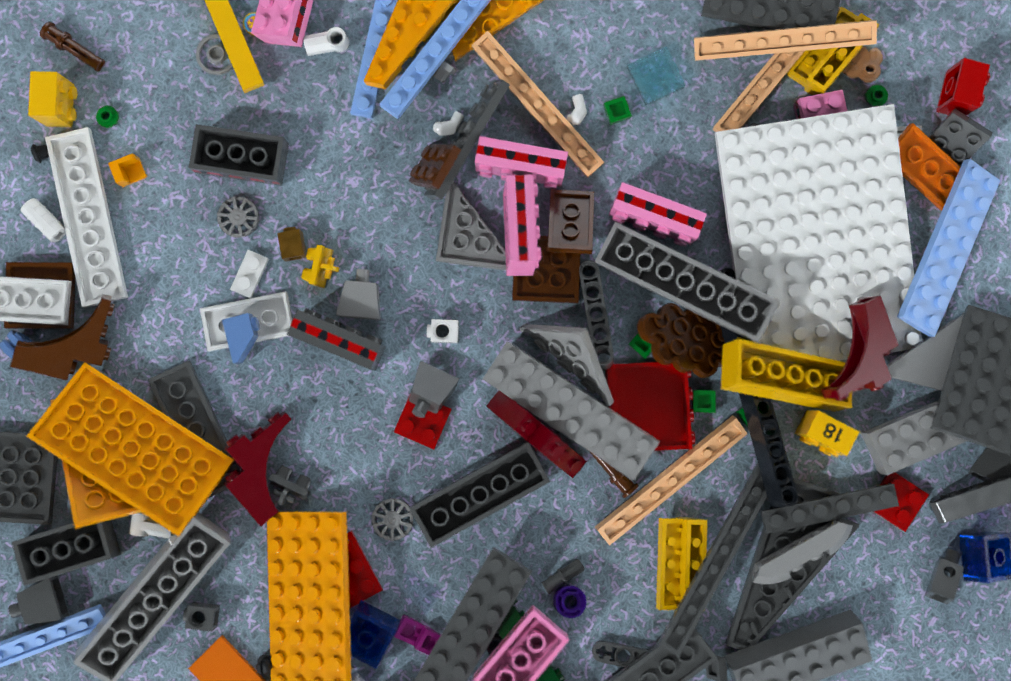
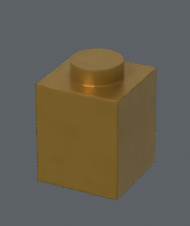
(292, 244)

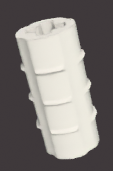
(43, 220)

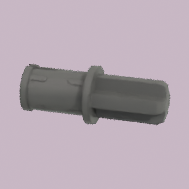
(563, 576)

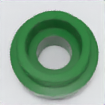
(872, 100)
(111, 121)

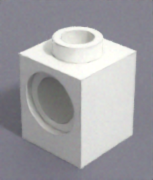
(452, 336)

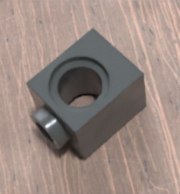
(211, 614)

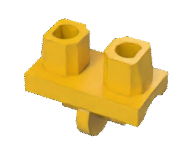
(321, 267)

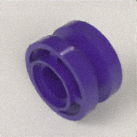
(580, 601)

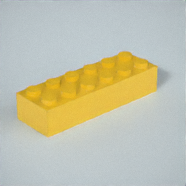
(780, 374)

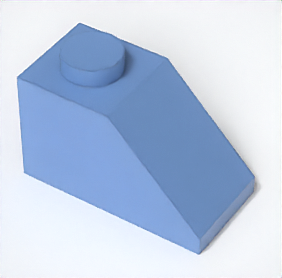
(241, 335)

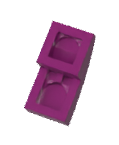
(417, 634)

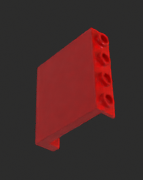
(655, 401)

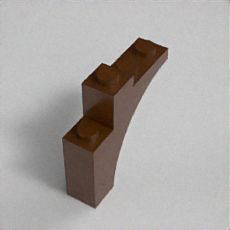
(56, 356)

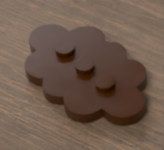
(683, 340)

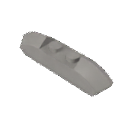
(792, 557)

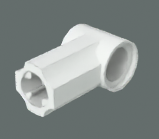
(323, 42)
(144, 526)

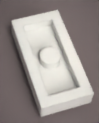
(249, 274)

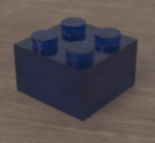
(986, 556)
(371, 633)

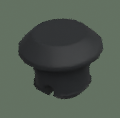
(39, 152)
(264, 664)

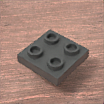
(960, 136)

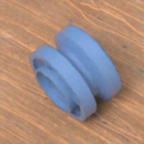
(8, 346)

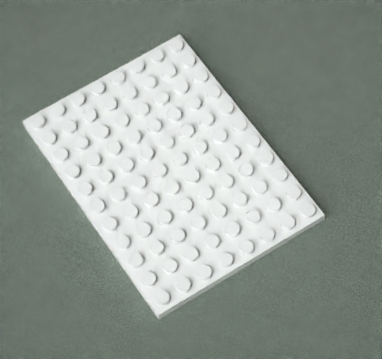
(819, 224)

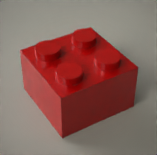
(964, 87)

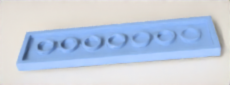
(948, 248)

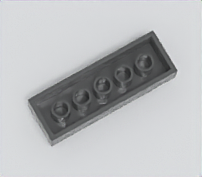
(479, 494)
(804, 653)

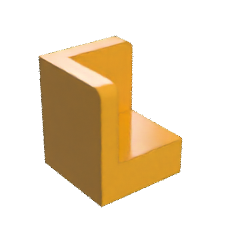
(127, 170)

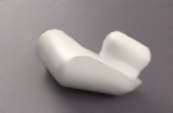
(579, 112)
(448, 127)

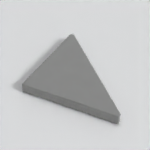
(465, 235)
(574, 354)
(929, 359)

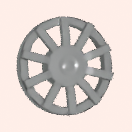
(215, 54)
(238, 217)
(392, 519)

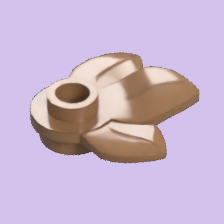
(865, 60)

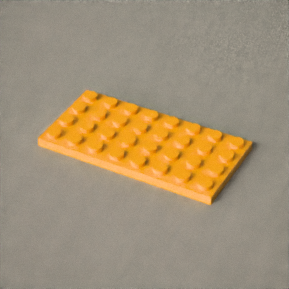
(131, 449)
(309, 596)

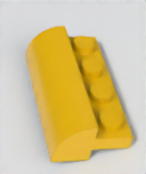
(821, 67)
(680, 554)

